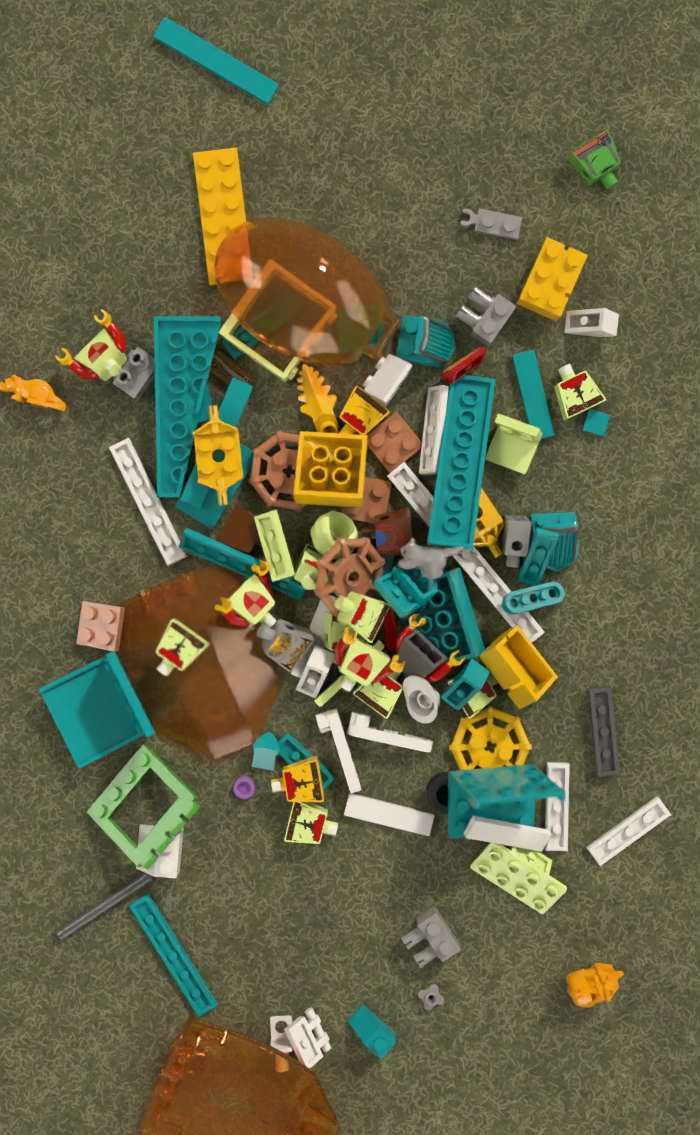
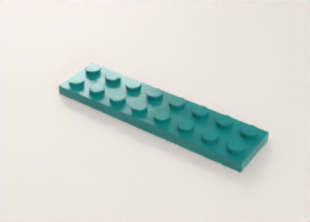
(461, 463)

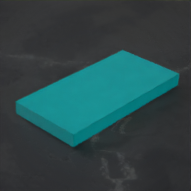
(211, 511)

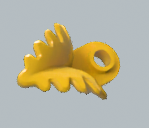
(317, 402)

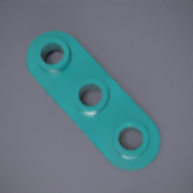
(540, 595)

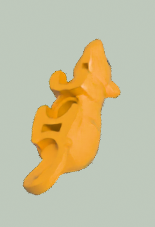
(35, 391)

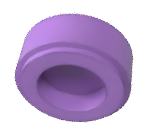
(244, 787)

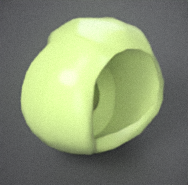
(329, 528)

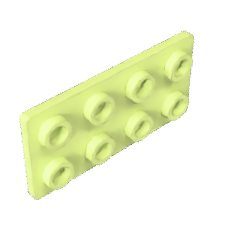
(521, 874)

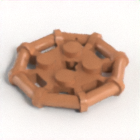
(274, 471)
(344, 566)

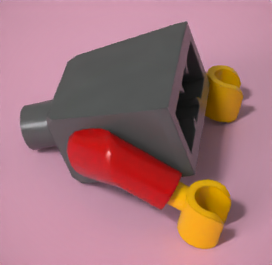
(421, 655)

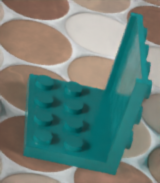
(96, 709)
(497, 794)

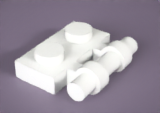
(303, 1041)

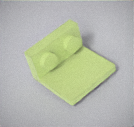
(513, 444)

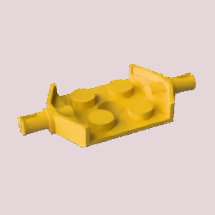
(212, 437)
(488, 526)

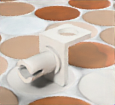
(280, 1040)

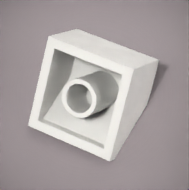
(387, 379)
(169, 861)

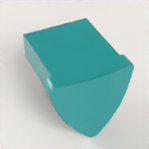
(265, 751)

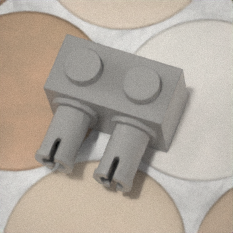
(496, 314)
(136, 373)
(440, 937)

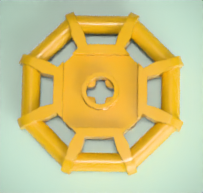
(494, 734)

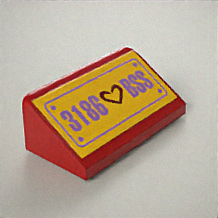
(464, 365)

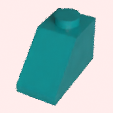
(465, 684)
(372, 1031)

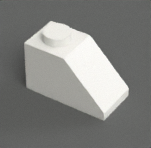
(592, 322)
(315, 671)

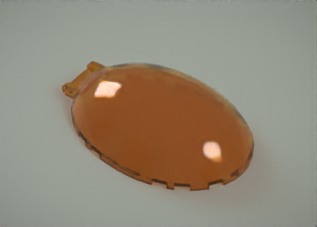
(302, 292)

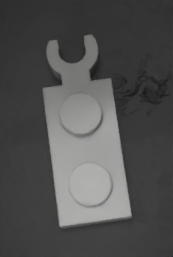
(493, 223)

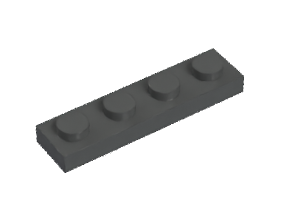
(603, 731)

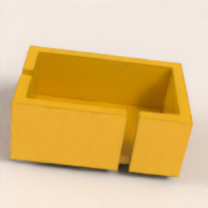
(551, 279)
(518, 667)

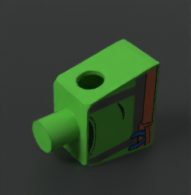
(597, 160)

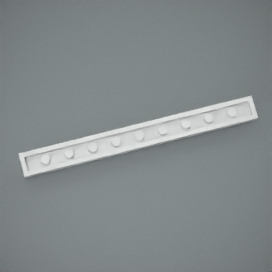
(470, 561)

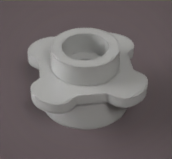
(437, 998)

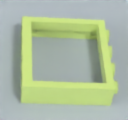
(228, 330)

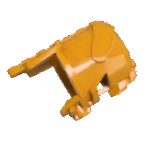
(593, 984)

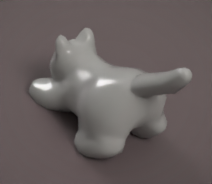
(429, 558)

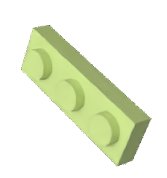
(274, 545)

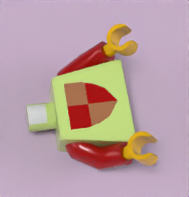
(102, 355)
(250, 601)
(362, 662)

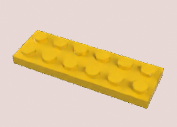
(219, 199)

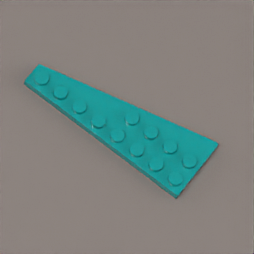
(182, 368)

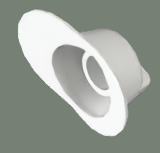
(421, 699)

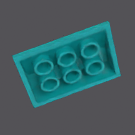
(451, 619)

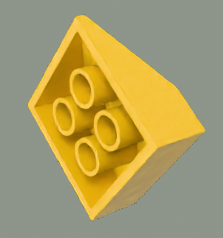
(330, 469)

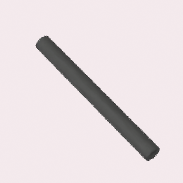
(104, 905)

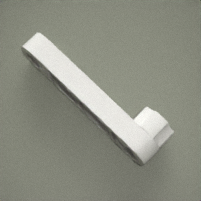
(331, 721)
(360, 728)

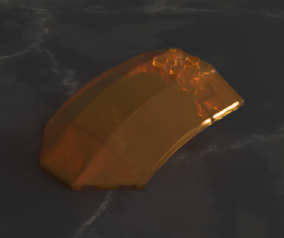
(226, 691)
(234, 1086)

